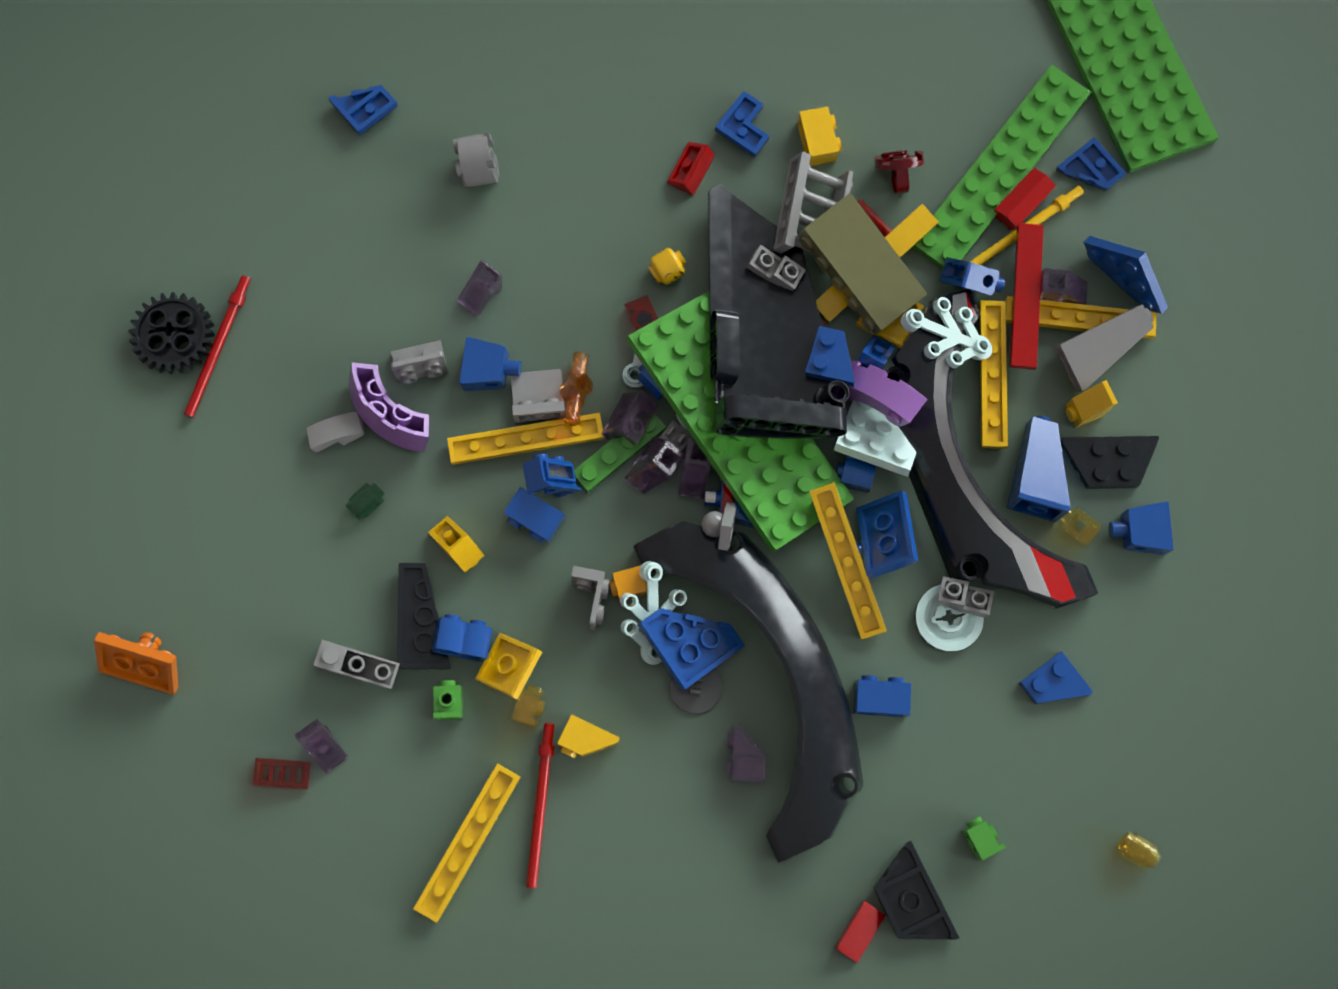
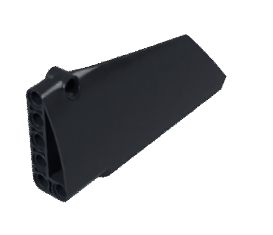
(763, 336)

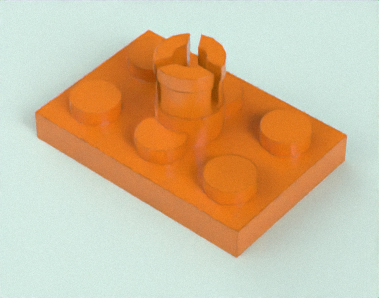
(137, 661)

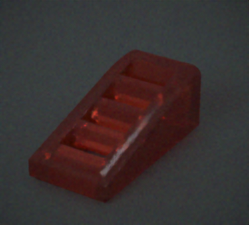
(258, 767)

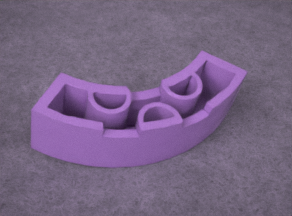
(891, 398)
(381, 414)

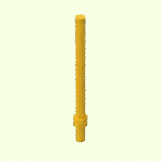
(1059, 204)

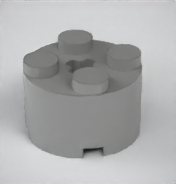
(476, 160)

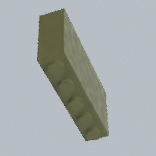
(861, 264)

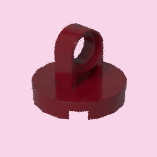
(899, 163)

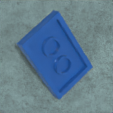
(887, 534)

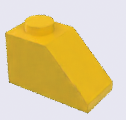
(1091, 404)
(456, 544)
(584, 738)

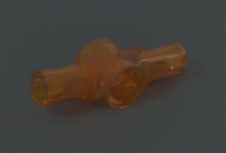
(576, 388)

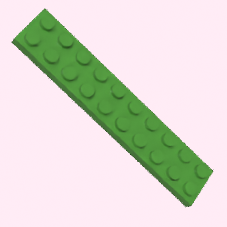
(1002, 166)

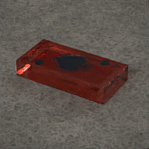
(640, 312)

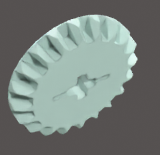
(941, 634)

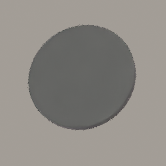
(700, 695)

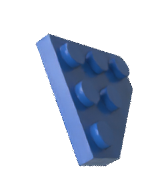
(1129, 270)
(689, 643)

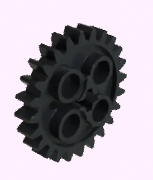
(169, 353)

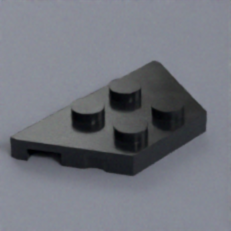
(1110, 460)
(912, 899)

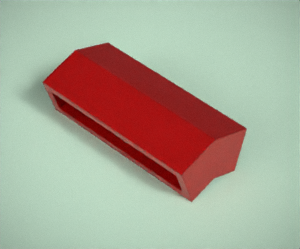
(1024, 198)

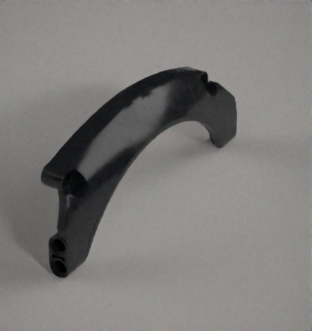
(825, 724)

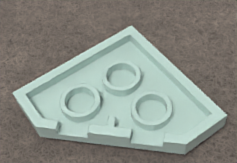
(875, 440)

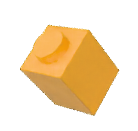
(628, 582)

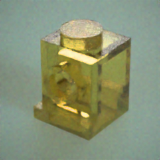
(1091, 526)
(529, 706)

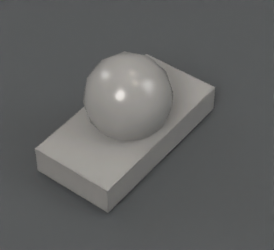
(722, 525)

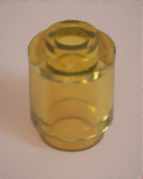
(1139, 850)

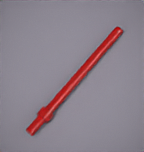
(235, 302)
(545, 751)

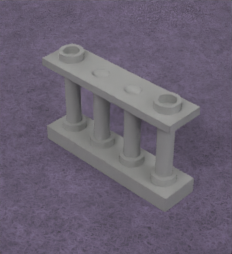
(796, 192)

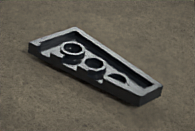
(417, 620)

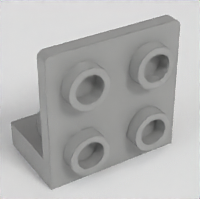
(419, 362)
(537, 396)
(586, 581)

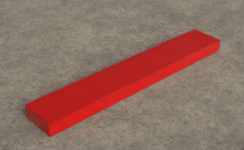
(1026, 296)

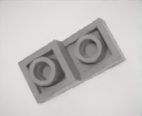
(779, 271)
(336, 429)
(965, 598)

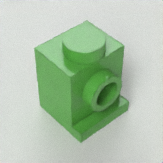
(454, 709)
(982, 838)

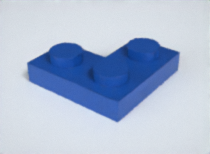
(738, 125)

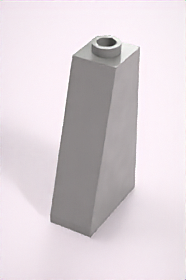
(1098, 348)

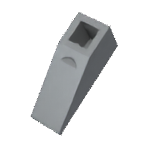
(356, 664)

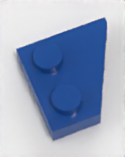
(1092, 166)
(1055, 681)

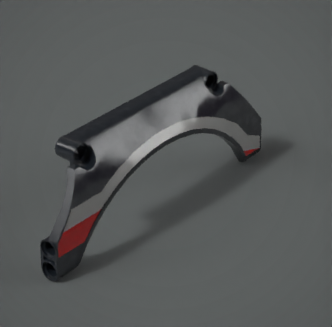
(959, 514)

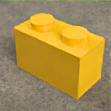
(818, 135)

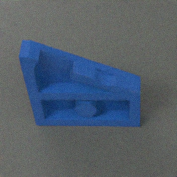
(364, 107)
(830, 357)

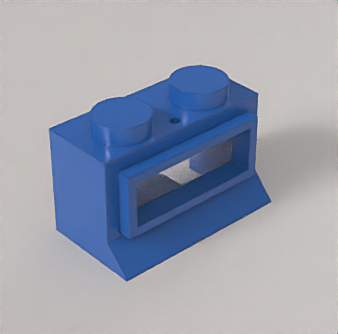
(550, 475)

